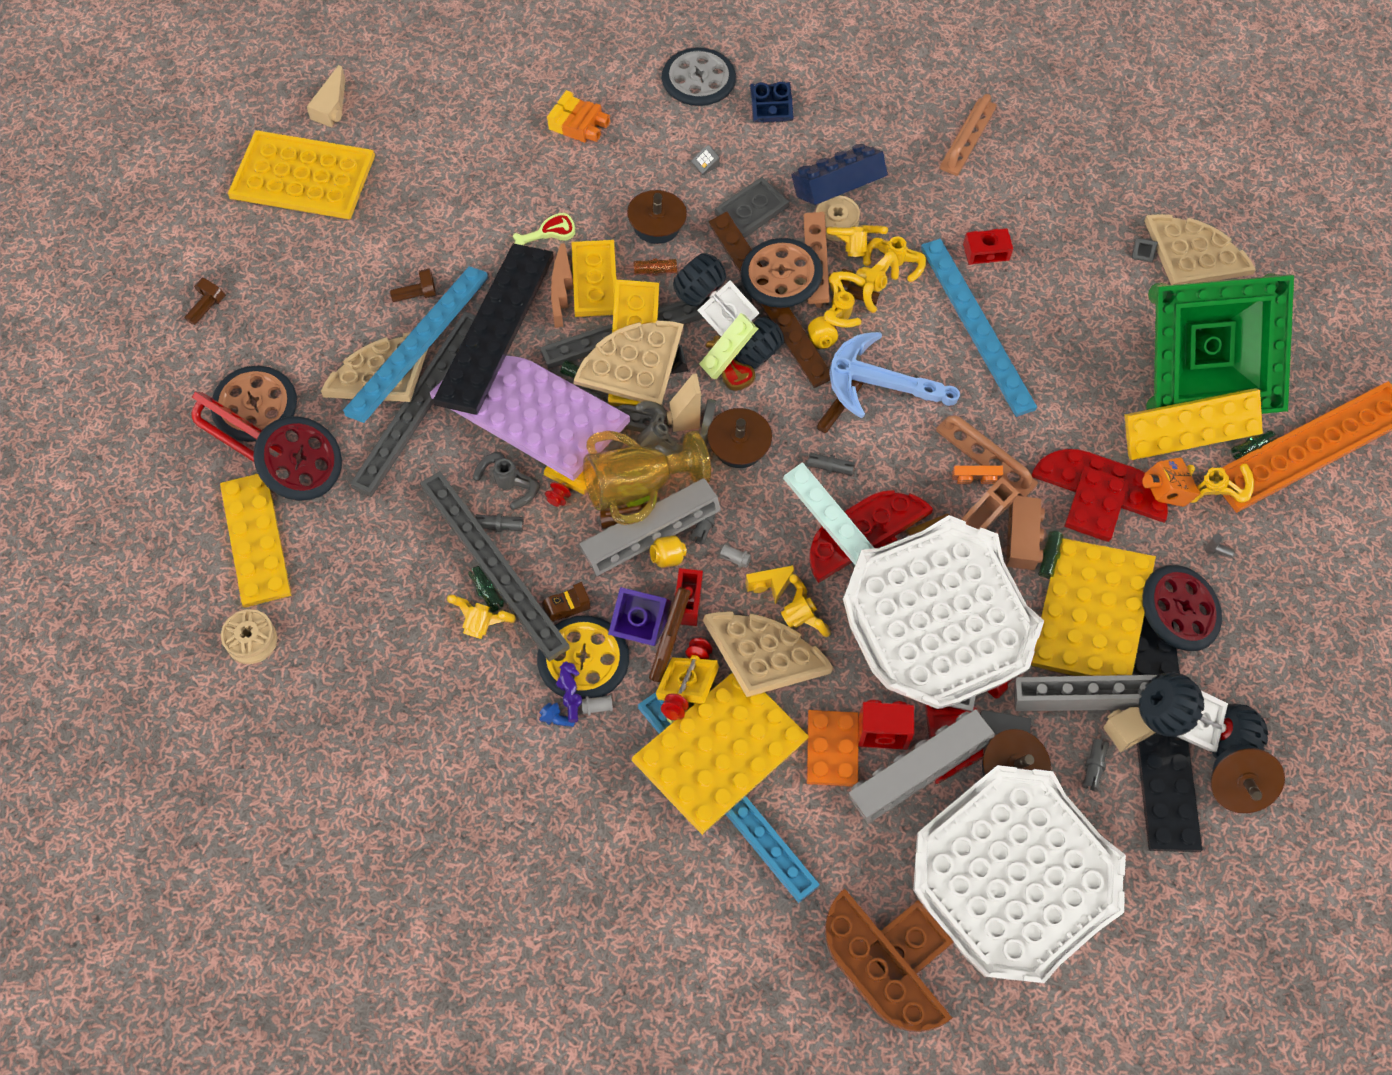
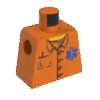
(1171, 482)

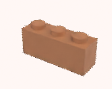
(1025, 533)

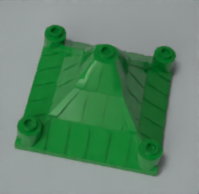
(1223, 340)

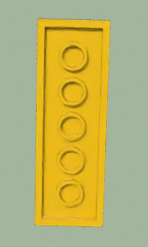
(633, 304)
(1193, 424)
(255, 541)

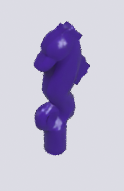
(567, 683)

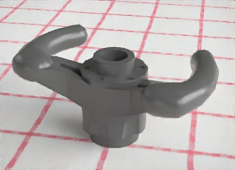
(656, 433)
(507, 477)

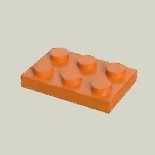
(986, 474)
(832, 748)

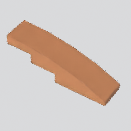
(560, 282)

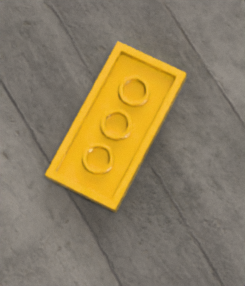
(593, 277)

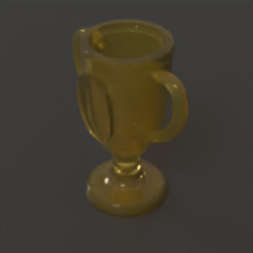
(638, 471)

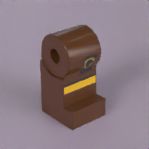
(567, 603)

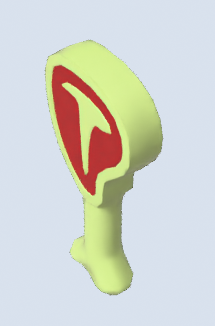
(557, 226)

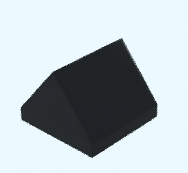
(680, 363)

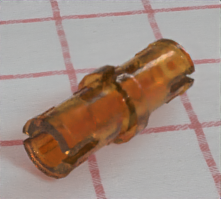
(655, 266)

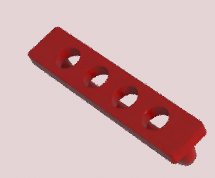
(205, 400)

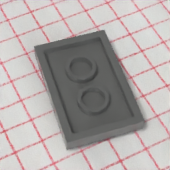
(753, 206)

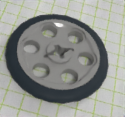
(707, 95)

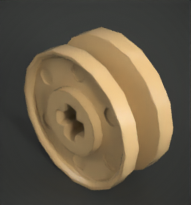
(839, 213)
(258, 645)

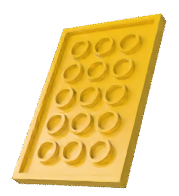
(302, 174)
(1093, 611)
(719, 752)

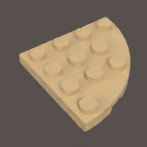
(1196, 251)
(633, 361)
(363, 364)
(764, 652)

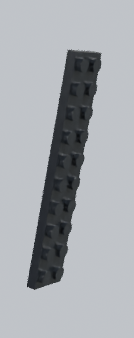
(493, 329)
(1165, 764)

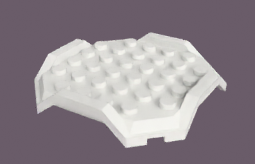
(941, 614)
(1017, 875)

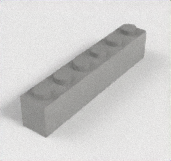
(668, 518)
(1078, 692)
(921, 766)

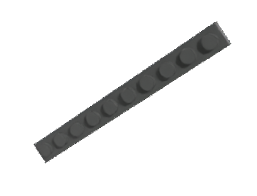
(582, 344)
(410, 413)
(495, 566)

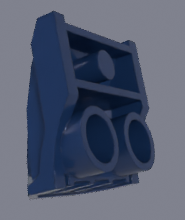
(771, 102)

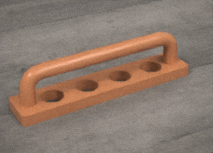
(950, 161)
(815, 222)
(991, 450)

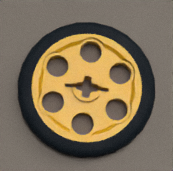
(609, 675)

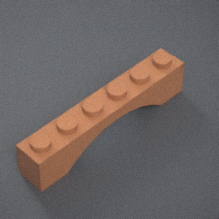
(991, 505)

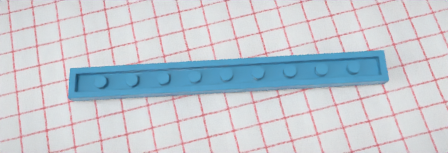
(979, 328)
(415, 345)
(752, 826)

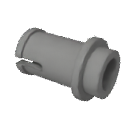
(735, 556)
(596, 704)

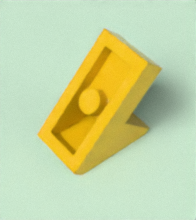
(775, 578)

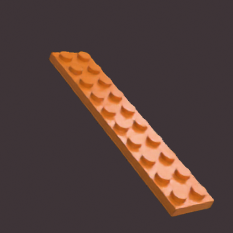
(1314, 445)

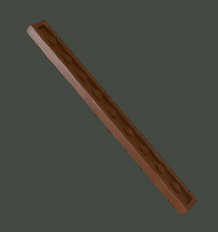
(794, 335)

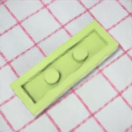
(728, 346)

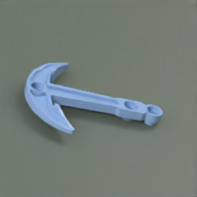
(847, 368)

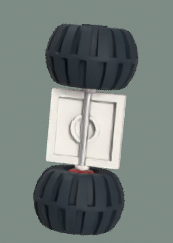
(700, 281)
(1177, 707)

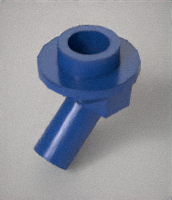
(550, 715)

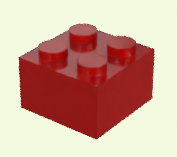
(885, 725)

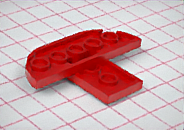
(1099, 489)
(878, 519)

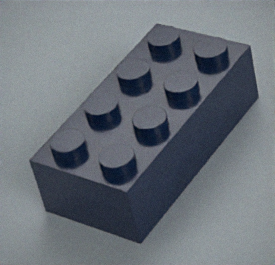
(839, 174)

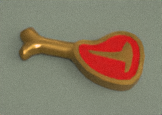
(736, 375)

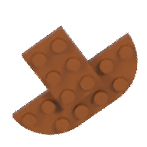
(887, 961)

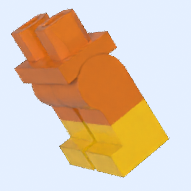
(577, 118)

